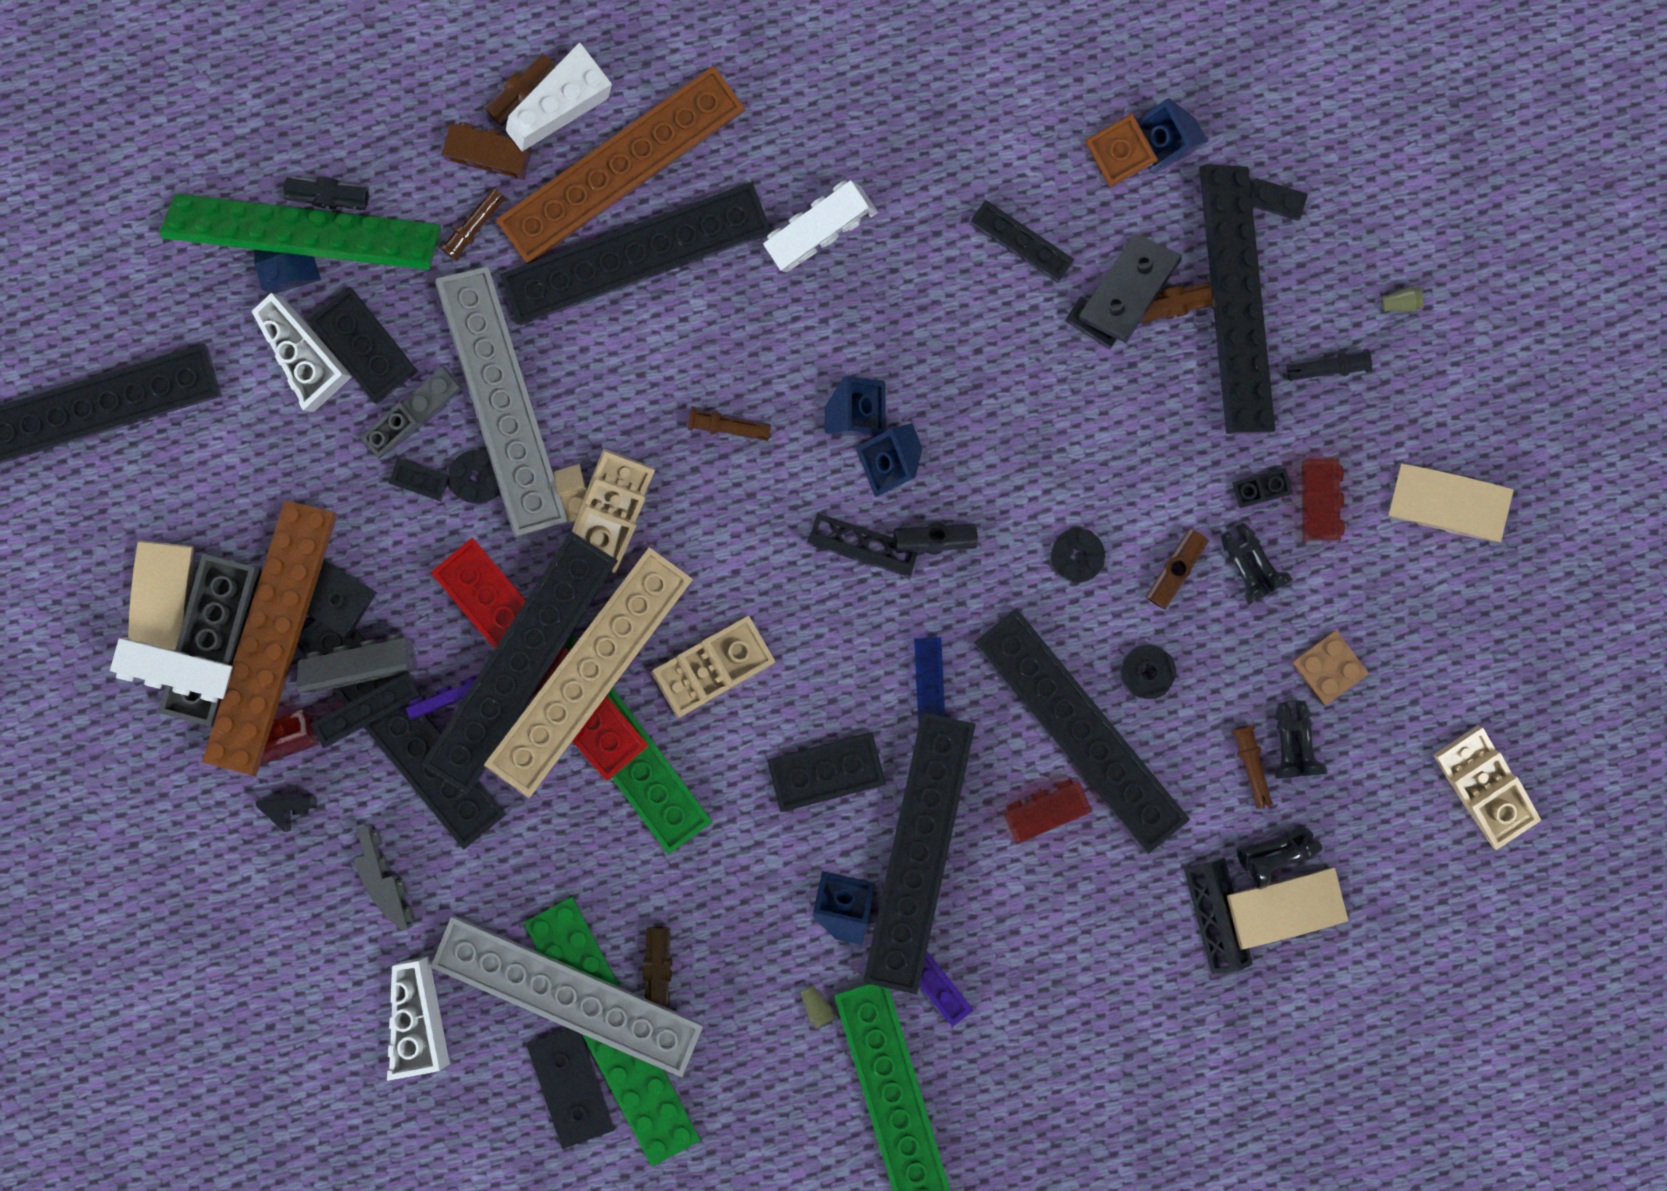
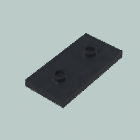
(1130, 287)
(363, 345)
(339, 600)
(826, 772)
(570, 1087)

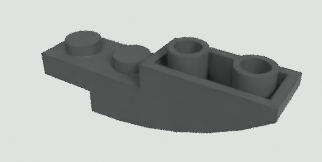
(412, 413)
(385, 891)

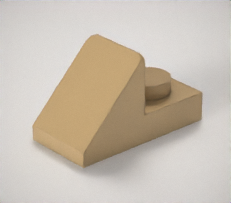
(571, 489)

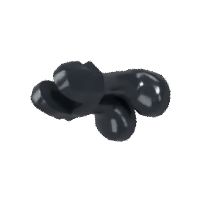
(1251, 545)
(1308, 763)
(1299, 847)

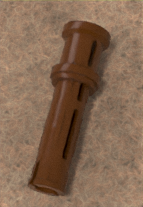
(465, 233)
(717, 423)
(1250, 754)

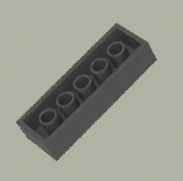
(212, 628)

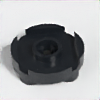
(461, 471)
(1070, 569)
(1155, 658)

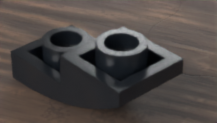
(1262, 488)

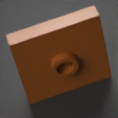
(1121, 150)

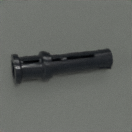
(1342, 364)

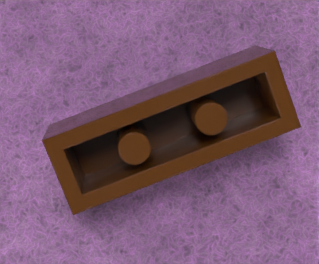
(485, 150)

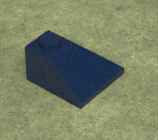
(1171, 133)
(284, 271)
(856, 408)
(891, 458)
(843, 906)

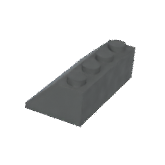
(356, 665)

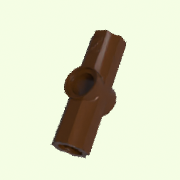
(518, 88)
(1179, 302)
(1186, 554)

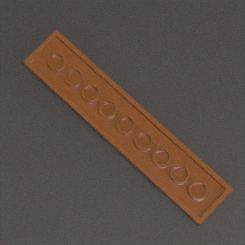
(620, 165)
(270, 638)

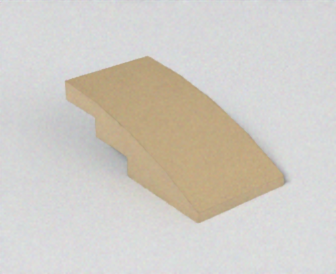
(613, 503)
(1451, 503)
(160, 592)
(713, 667)
(1487, 787)
(1287, 908)

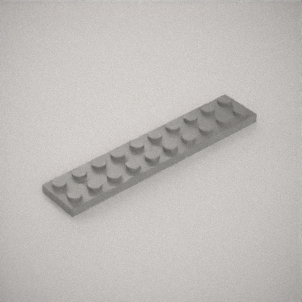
(501, 401)
(567, 996)

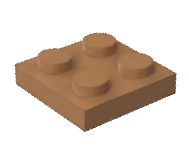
(1330, 668)

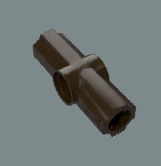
(657, 965)

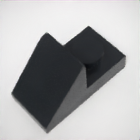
(279, 809)

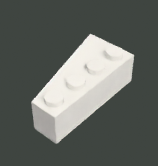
(560, 98)
(819, 225)
(305, 359)
(171, 669)
(416, 1022)

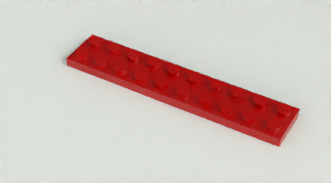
(492, 605)

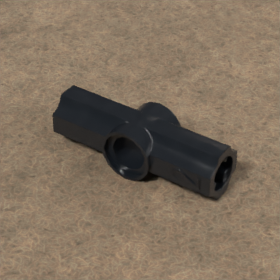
(326, 192)
(952, 538)

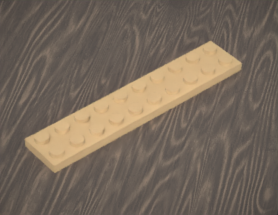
(588, 673)

